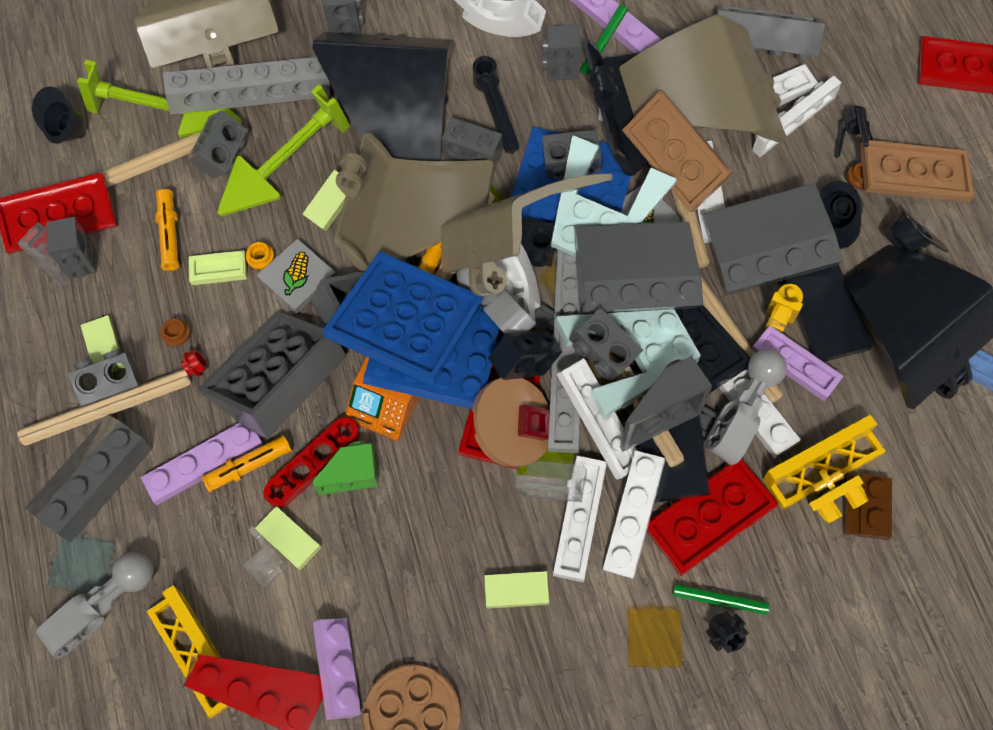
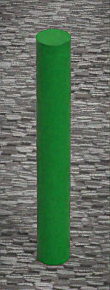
(607, 34)
(721, 599)

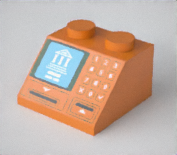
(379, 408)

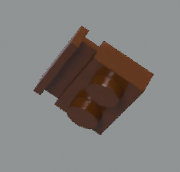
(873, 517)

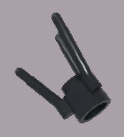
(856, 124)

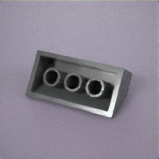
(778, 31)
(89, 478)

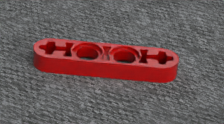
(308, 459)

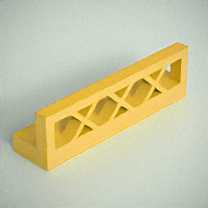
(819, 452)
(194, 630)

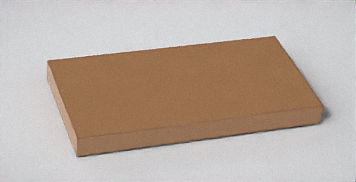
(677, 150)
(917, 171)

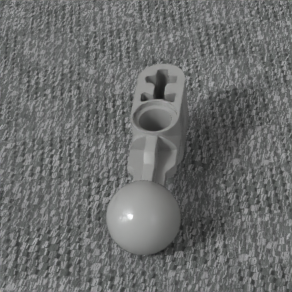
(501, 308)
(740, 417)
(85, 612)

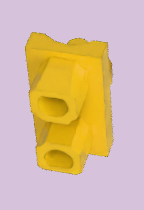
(784, 306)
(825, 504)

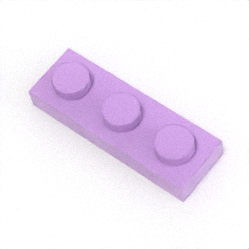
(801, 364)
(336, 668)

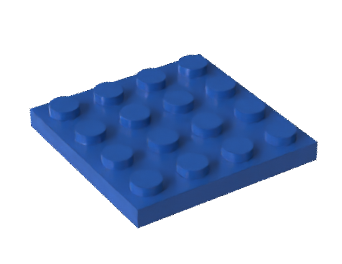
(533, 176)
(404, 318)
(462, 375)

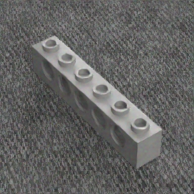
(243, 85)

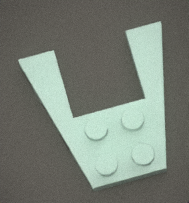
(582, 212)
(662, 341)

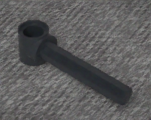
(489, 86)

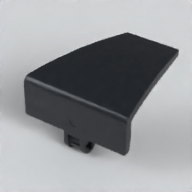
(614, 106)
(925, 319)

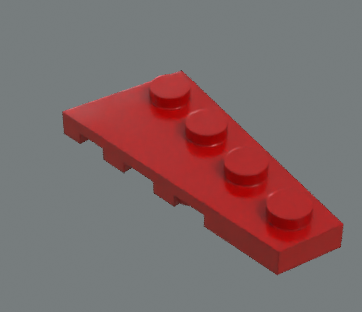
(265, 692)

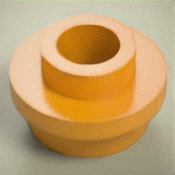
(259, 249)

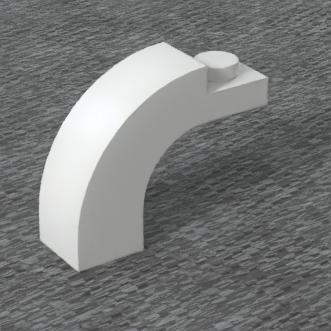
(503, 17)
(521, 281)

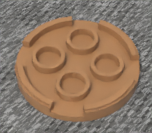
(497, 421)
(412, 700)

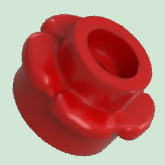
(194, 363)

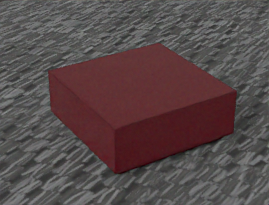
(533, 422)

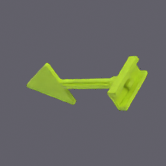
(94, 90)
(249, 186)

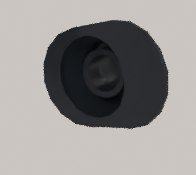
(56, 116)
(844, 211)
(910, 234)

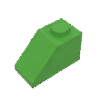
(348, 470)

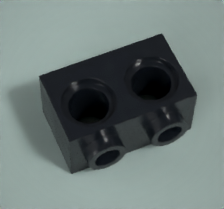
(535, 233)
(525, 354)

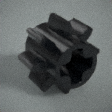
(727, 632)

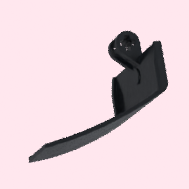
(390, 88)

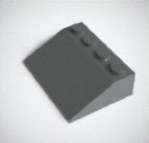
(772, 239)
(637, 268)
(273, 373)

